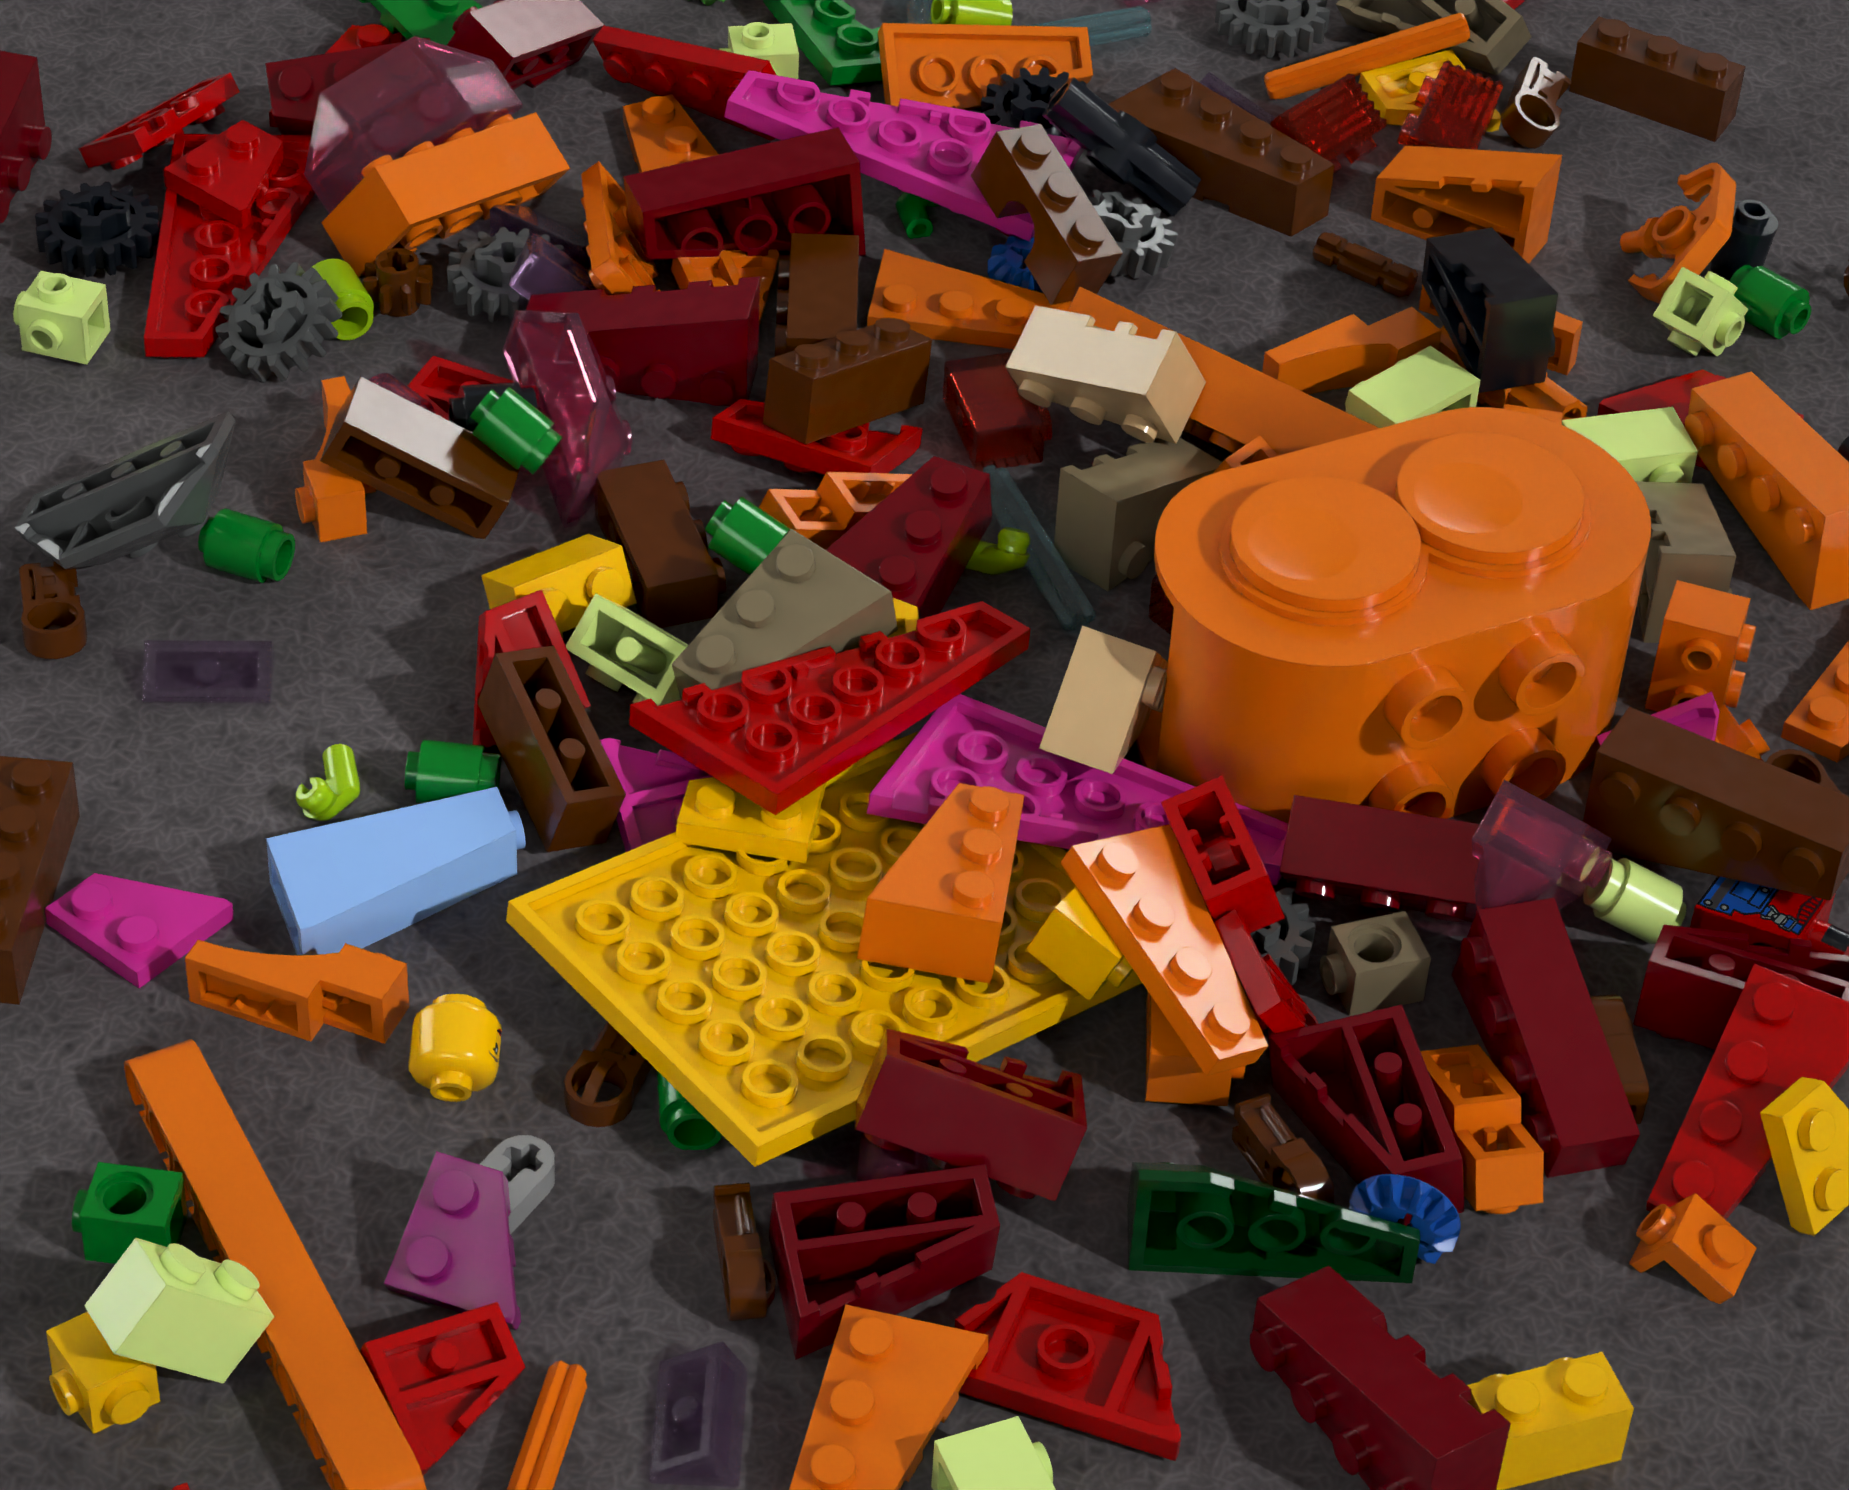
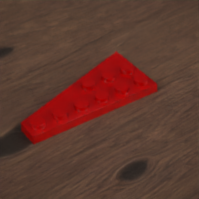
(208, 257)
(822, 710)

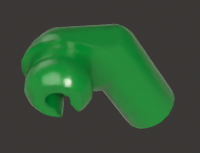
(914, 215)

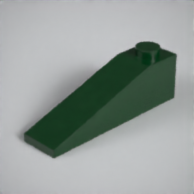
(1232, 1225)

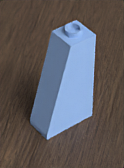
(390, 868)

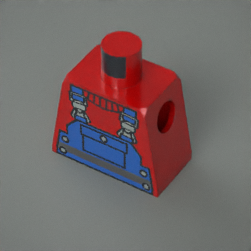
(1769, 916)

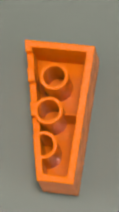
(444, 188)
(1780, 481)

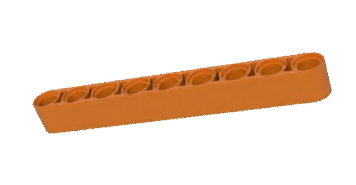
(246, 1223)

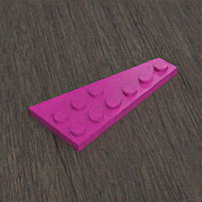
(908, 146)
(1062, 798)

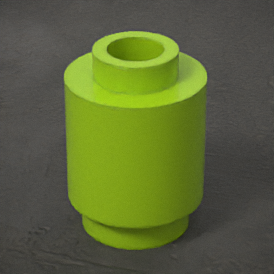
(972, 12)
(353, 299)

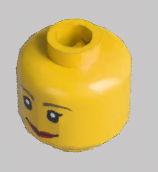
(455, 1047)

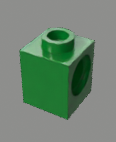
(128, 1205)

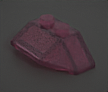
(397, 103)
(572, 390)
(1534, 852)

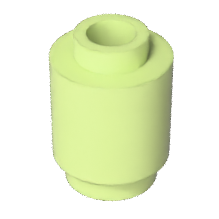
(1636, 900)

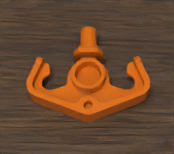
(1685, 234)

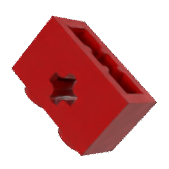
(1222, 854)

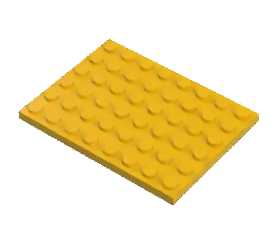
(749, 973)

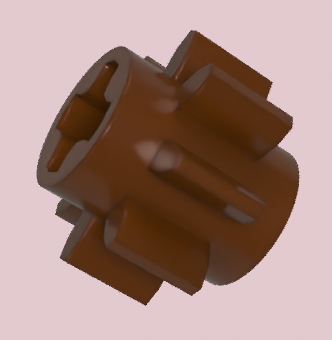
(398, 282)

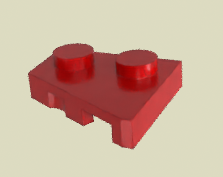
(444, 1376)

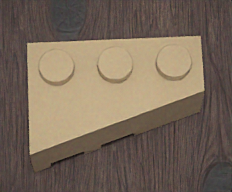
(1106, 373)
(1104, 700)

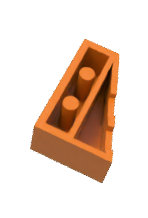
(1467, 190)
(948, 889)

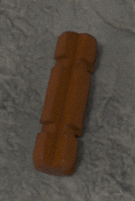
(1365, 264)

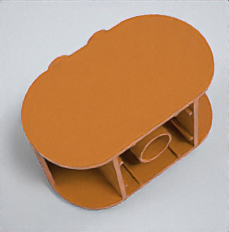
(1399, 615)

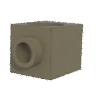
(1375, 963)

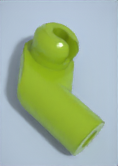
(1002, 557)
(337, 791)

